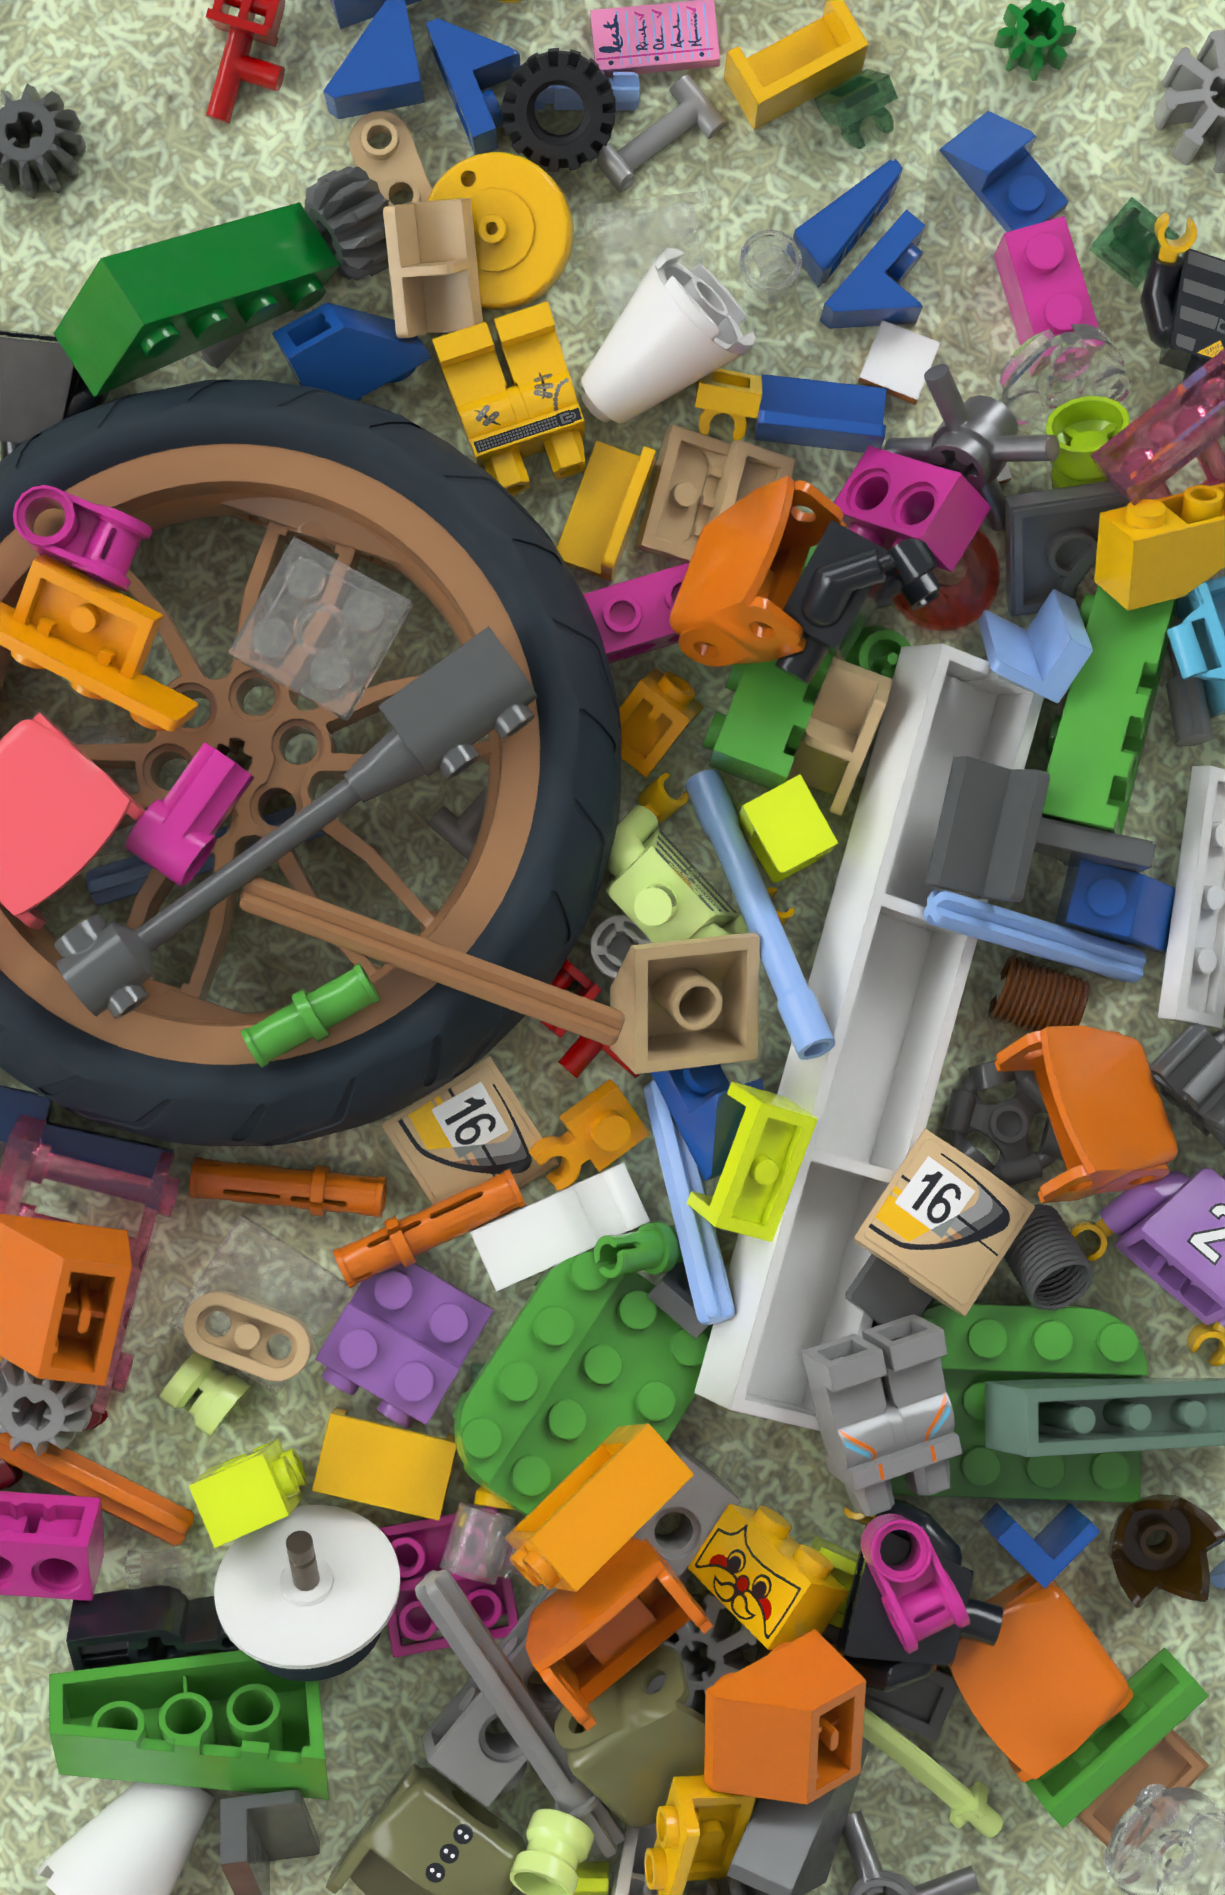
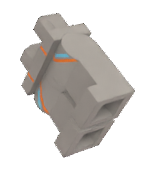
(884, 1410)

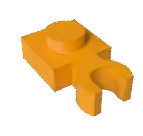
(598, 1131)

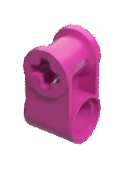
(93, 537)
(916, 1592)

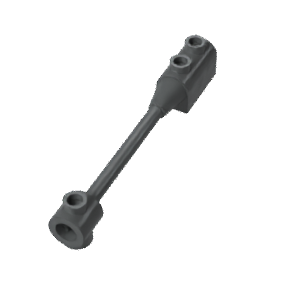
(431, 730)

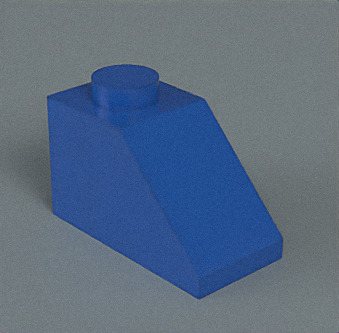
(1116, 905)

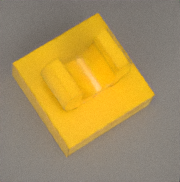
(729, 394)

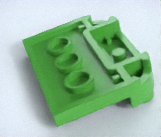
(1028, 1344)
(570, 1373)

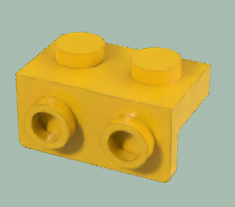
(695, 1835)

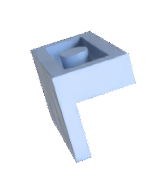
(1046, 653)

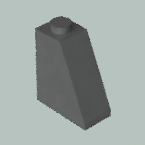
(793, 1844)

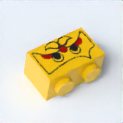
(767, 1577)

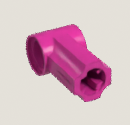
(180, 830)

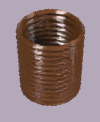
(1038, 996)

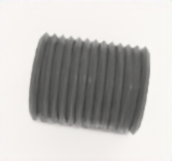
(1049, 1261)

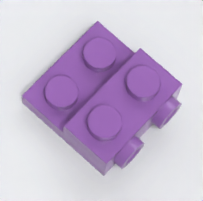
(403, 1341)

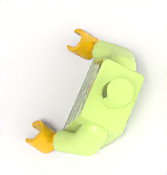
(659, 884)

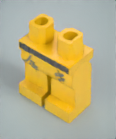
(517, 420)

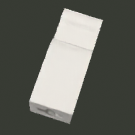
(559, 1226)

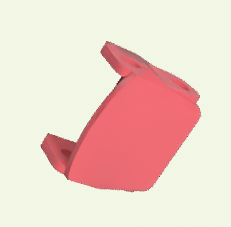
(52, 814)

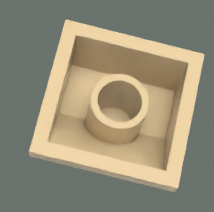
(688, 1003)

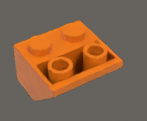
(61, 1296)
(786, 1724)

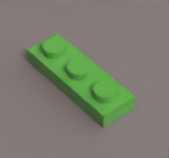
(1160, 1701)

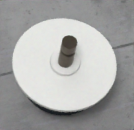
(308, 1592)

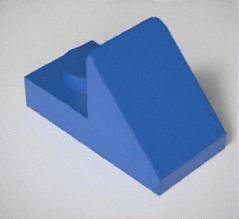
(468, 66)
(998, 168)
(869, 290)
(703, 1113)

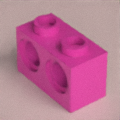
(906, 499)
(637, 613)
(50, 1545)

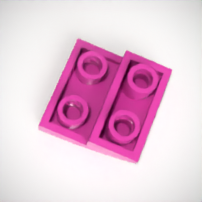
(420, 1550)

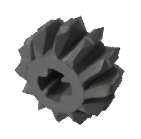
(46, 153)
(350, 219)

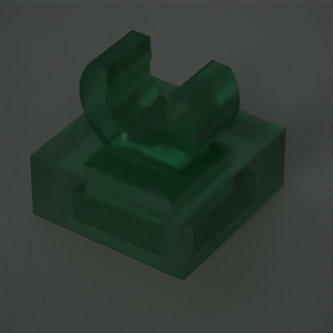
(854, 101)
(1130, 242)

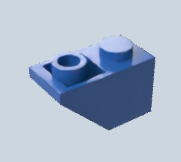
(348, 351)

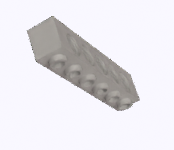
(494, 1762)

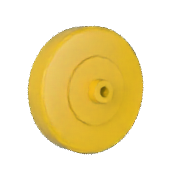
(518, 225)

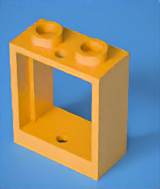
(597, 1508)

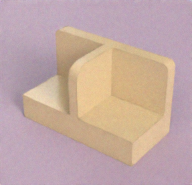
(432, 266)
(841, 730)

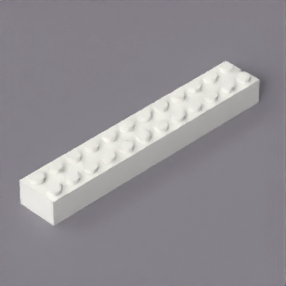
(891, 1005)

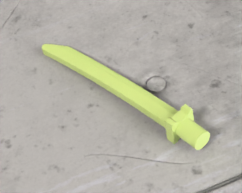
(965, 1803)

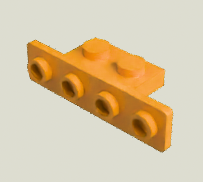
(92, 640)

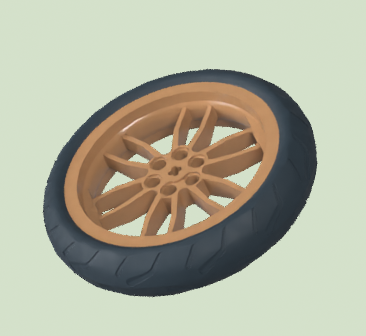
(409, 503)

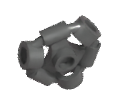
(1003, 1123)

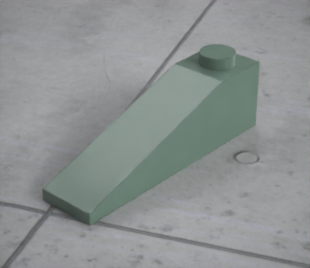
(1103, 1415)

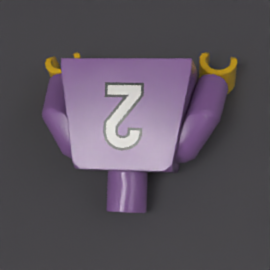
(1178, 1239)

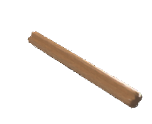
(432, 960)

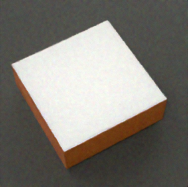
(898, 361)

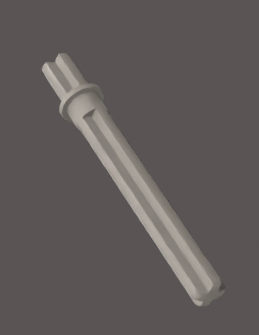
(515, 1706)

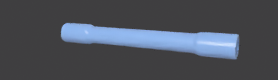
(795, 999)

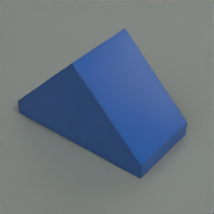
(379, 69)

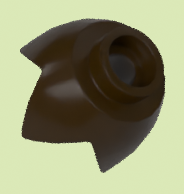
(1173, 1565)

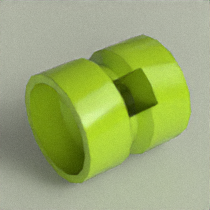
(1081, 430)

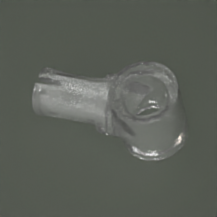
(479, 1545)

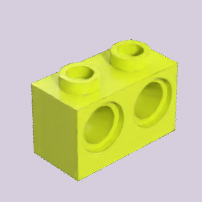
(249, 1491)

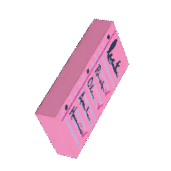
(655, 37)

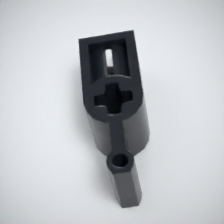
(142, 1627)

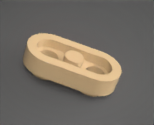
(395, 166)
(249, 1335)

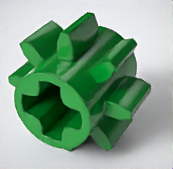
(1042, 50)

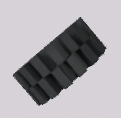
(587, 81)

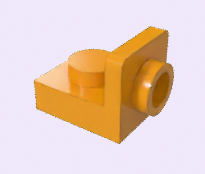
(655, 718)

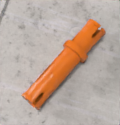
(299, 1188)
(419, 1232)

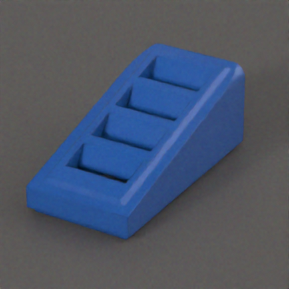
(839, 226)

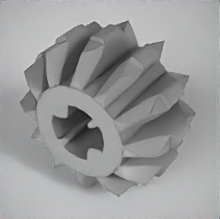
(42, 1408)

